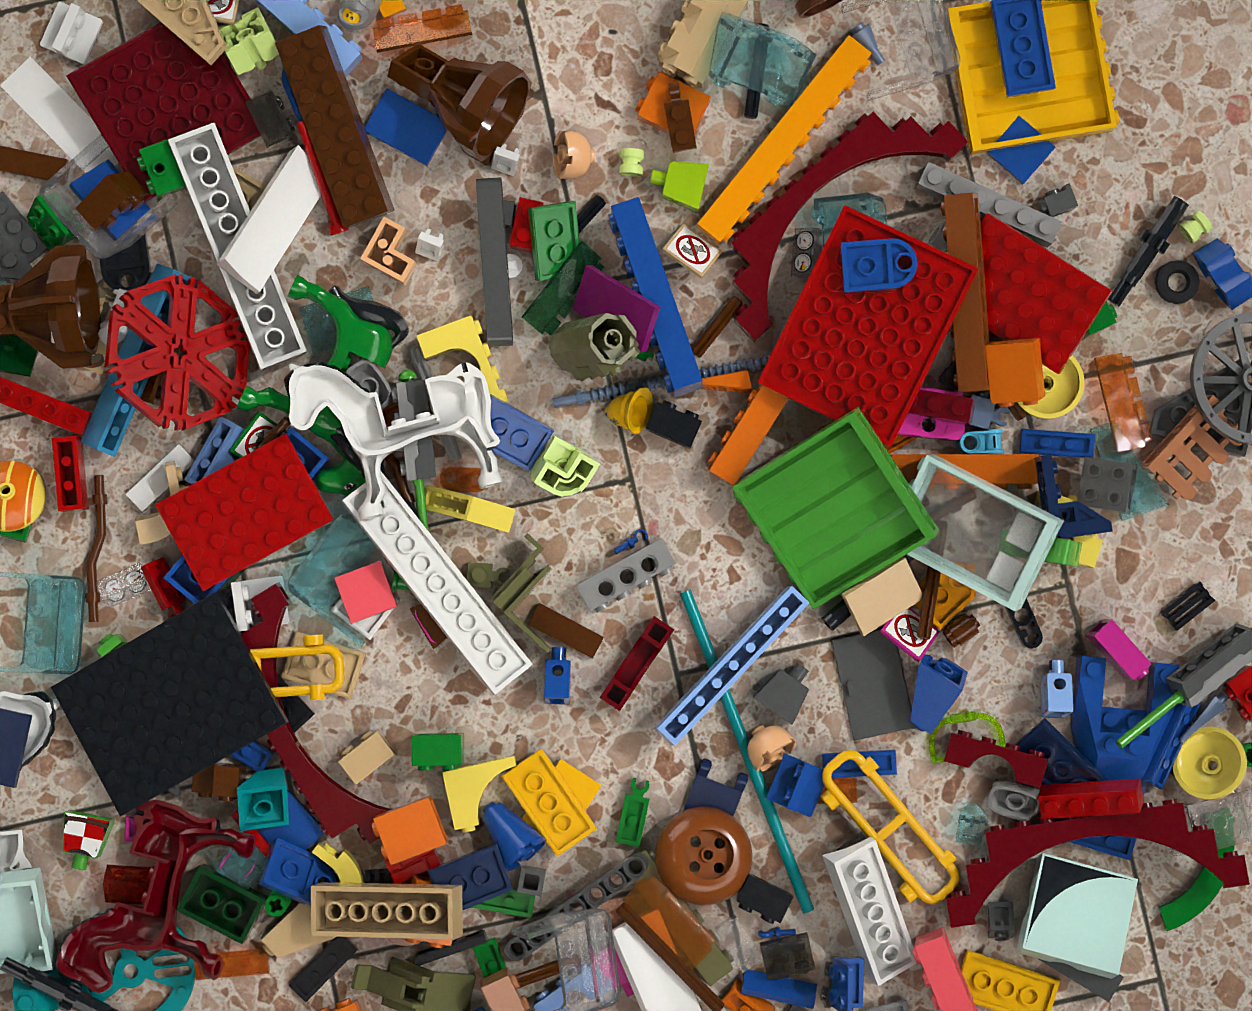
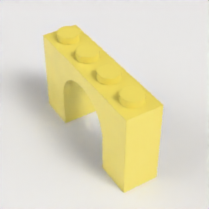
(462, 336)

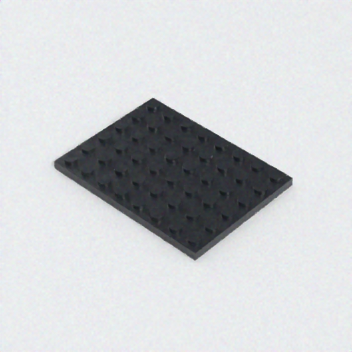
(169, 704)

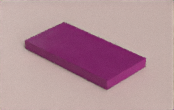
(604, 294)

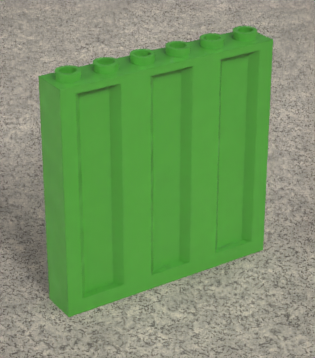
(835, 508)

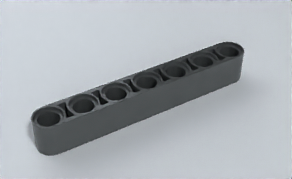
(494, 262)
(586, 899)

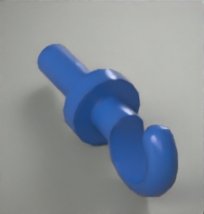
(630, 542)
(777, 933)

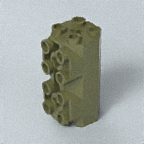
(594, 346)

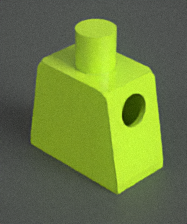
(682, 183)

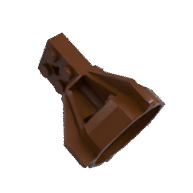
(463, 95)
(56, 298)

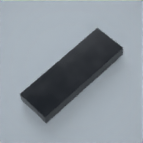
(458, 945)
(323, 967)

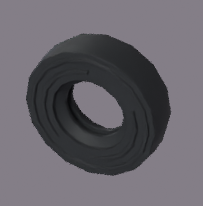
(1187, 271)

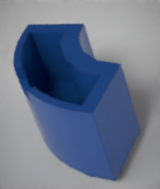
(1220, 264)

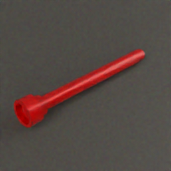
(335, 225)

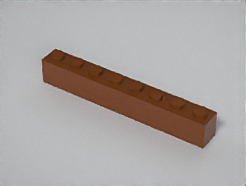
(971, 321)

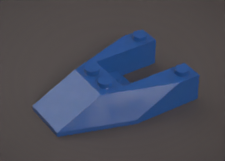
(1098, 727)

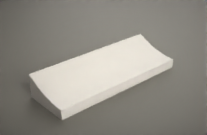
(272, 222)
(871, 910)
(650, 977)

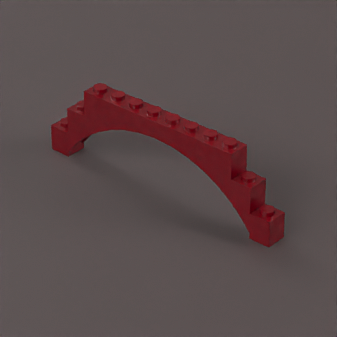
(864, 144)
(327, 799)
(1157, 824)

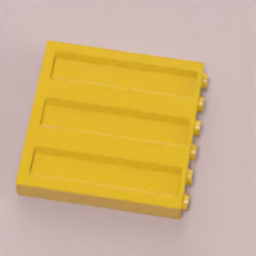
(1082, 93)

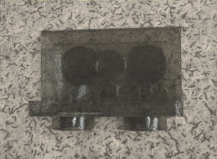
(787, 956)

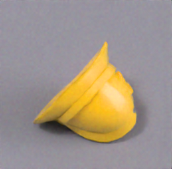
(631, 410)

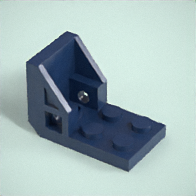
(1079, 518)

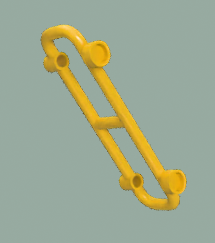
(312, 646)
(834, 797)

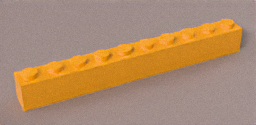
(784, 139)

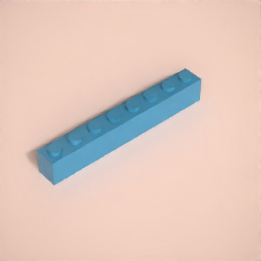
(112, 411)

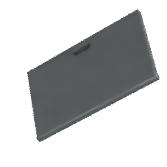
(876, 684)

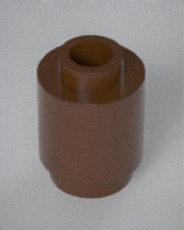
(961, 630)

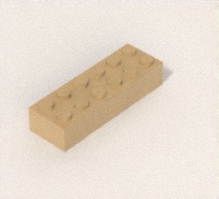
(386, 910)

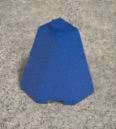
(935, 691)

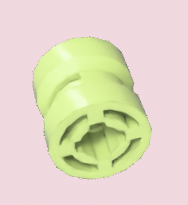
(631, 162)
(1193, 228)

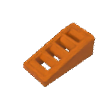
(729, 382)

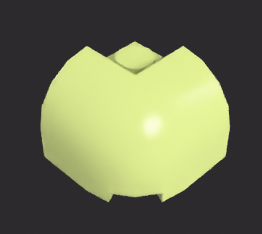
(563, 468)

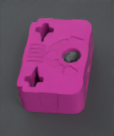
(938, 429)

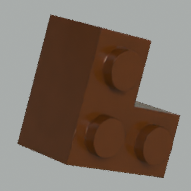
(110, 198)
(219, 781)

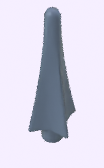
(1211, 708)

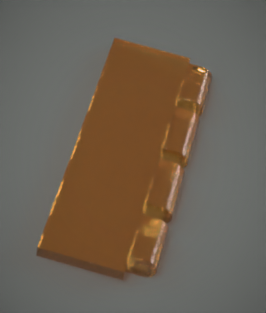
(415, 31)
(1119, 402)
(674, 929)

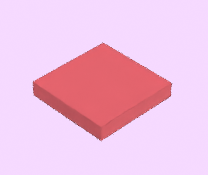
(365, 592)

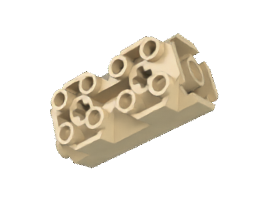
(692, 39)

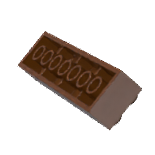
(334, 126)

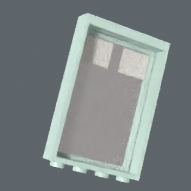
(984, 532)

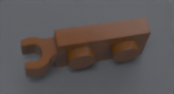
(679, 121)

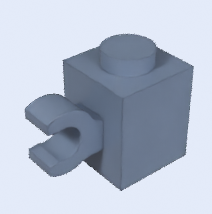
(984, 412)

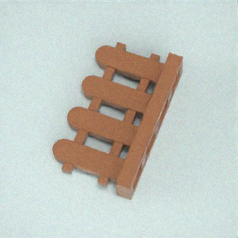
(1181, 452)

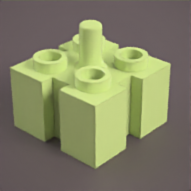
(249, 42)

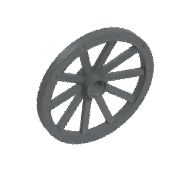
(1197, 379)

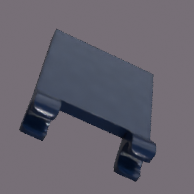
(715, 794)

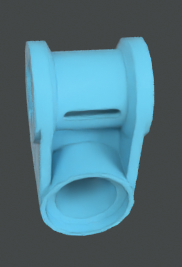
(984, 442)

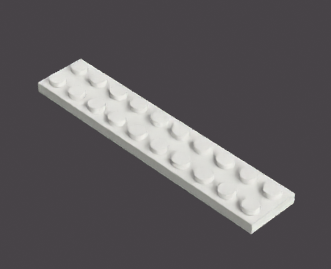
(441, 589)

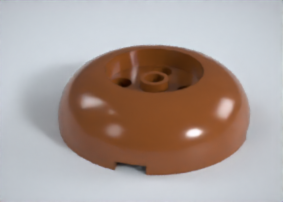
(675, 855)

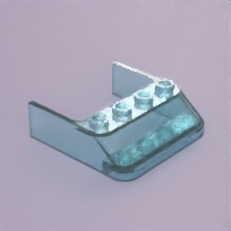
(337, 553)
(51, 624)

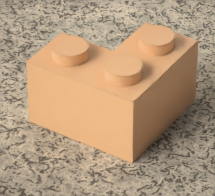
(383, 254)

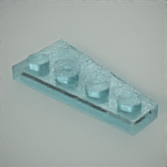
(1145, 495)

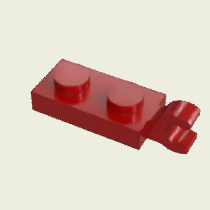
(165, 593)

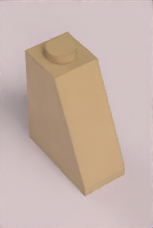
(292, 933)

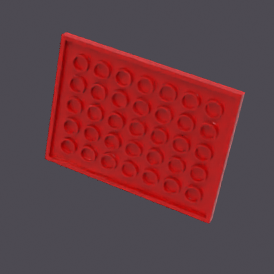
(868, 344)

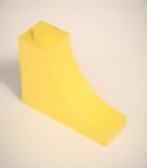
(469, 508)
(466, 787)

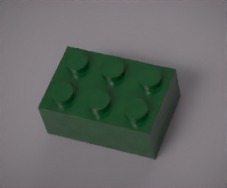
(222, 904)

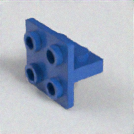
(796, 785)

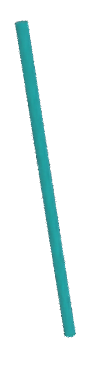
(742, 741)

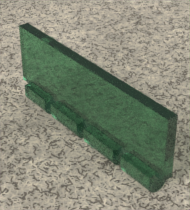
(558, 292)

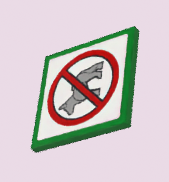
(253, 435)

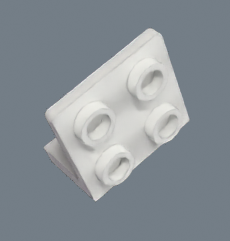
(243, 593)

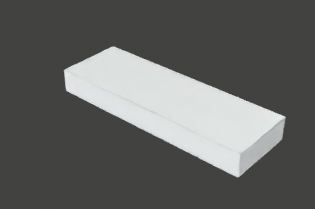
(156, 482)

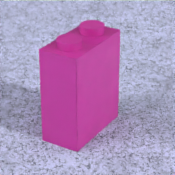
(1119, 650)

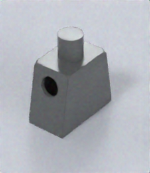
(784, 693)

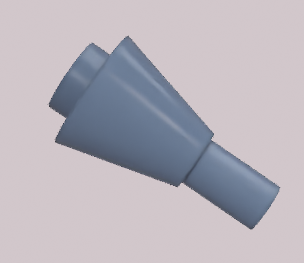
(864, 35)

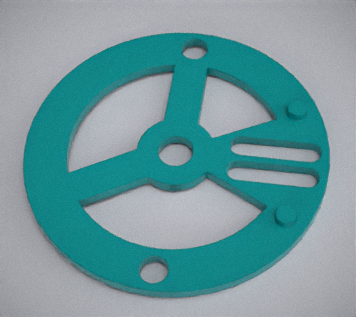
(182, 984)

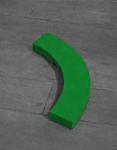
(1194, 899)

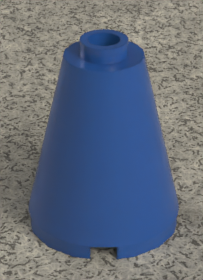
(511, 834)

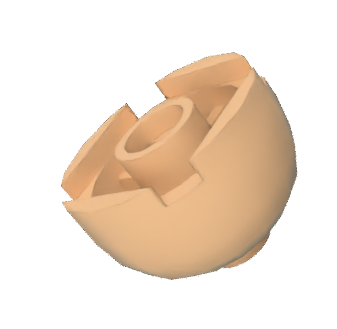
(573, 155)
(769, 746)

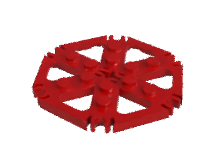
(190, 365)

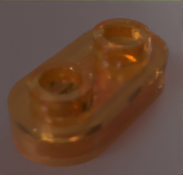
(464, 479)

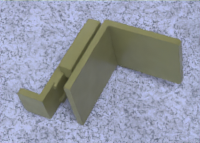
(518, 588)
(415, 987)

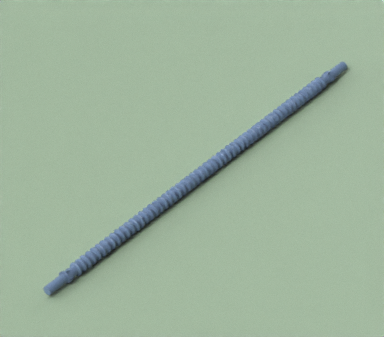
(592, 395)

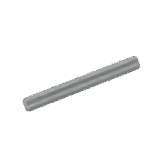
(424, 373)

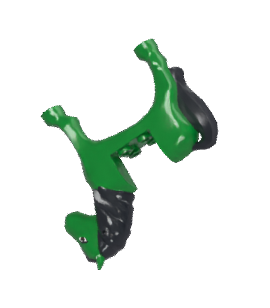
(360, 330)

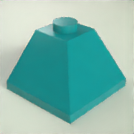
(263, 800)
(31, 1000)

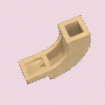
(152, 526)

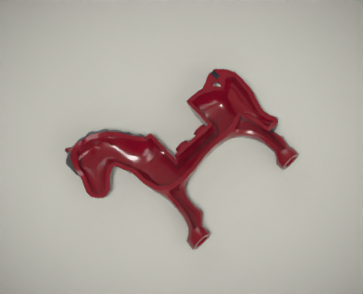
(171, 839)

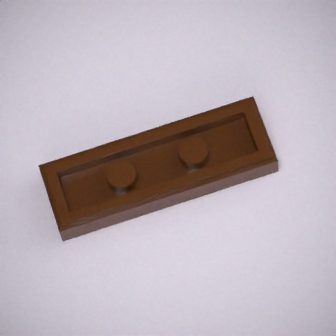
(29, 163)
(566, 630)

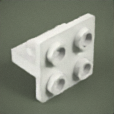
(71, 32)

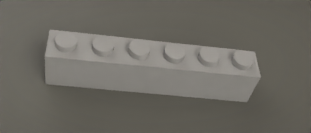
(1028, 221)

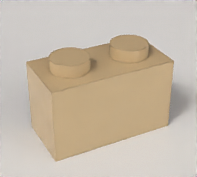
(367, 756)

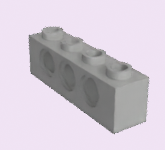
(655, 551)

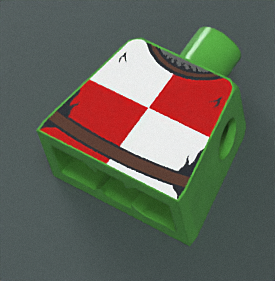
(85, 836)

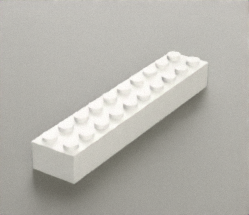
(221, 213)

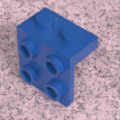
(847, 983)

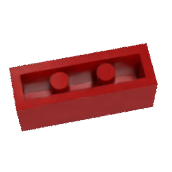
(70, 474)

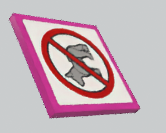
(903, 632)

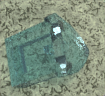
(971, 825)

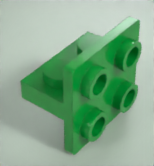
(48, 224)

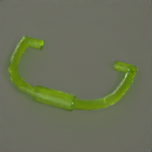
(960, 718)

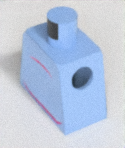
(1056, 702)

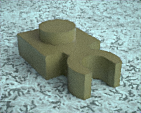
(482, 575)

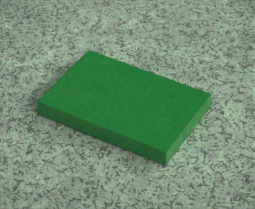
(552, 236)

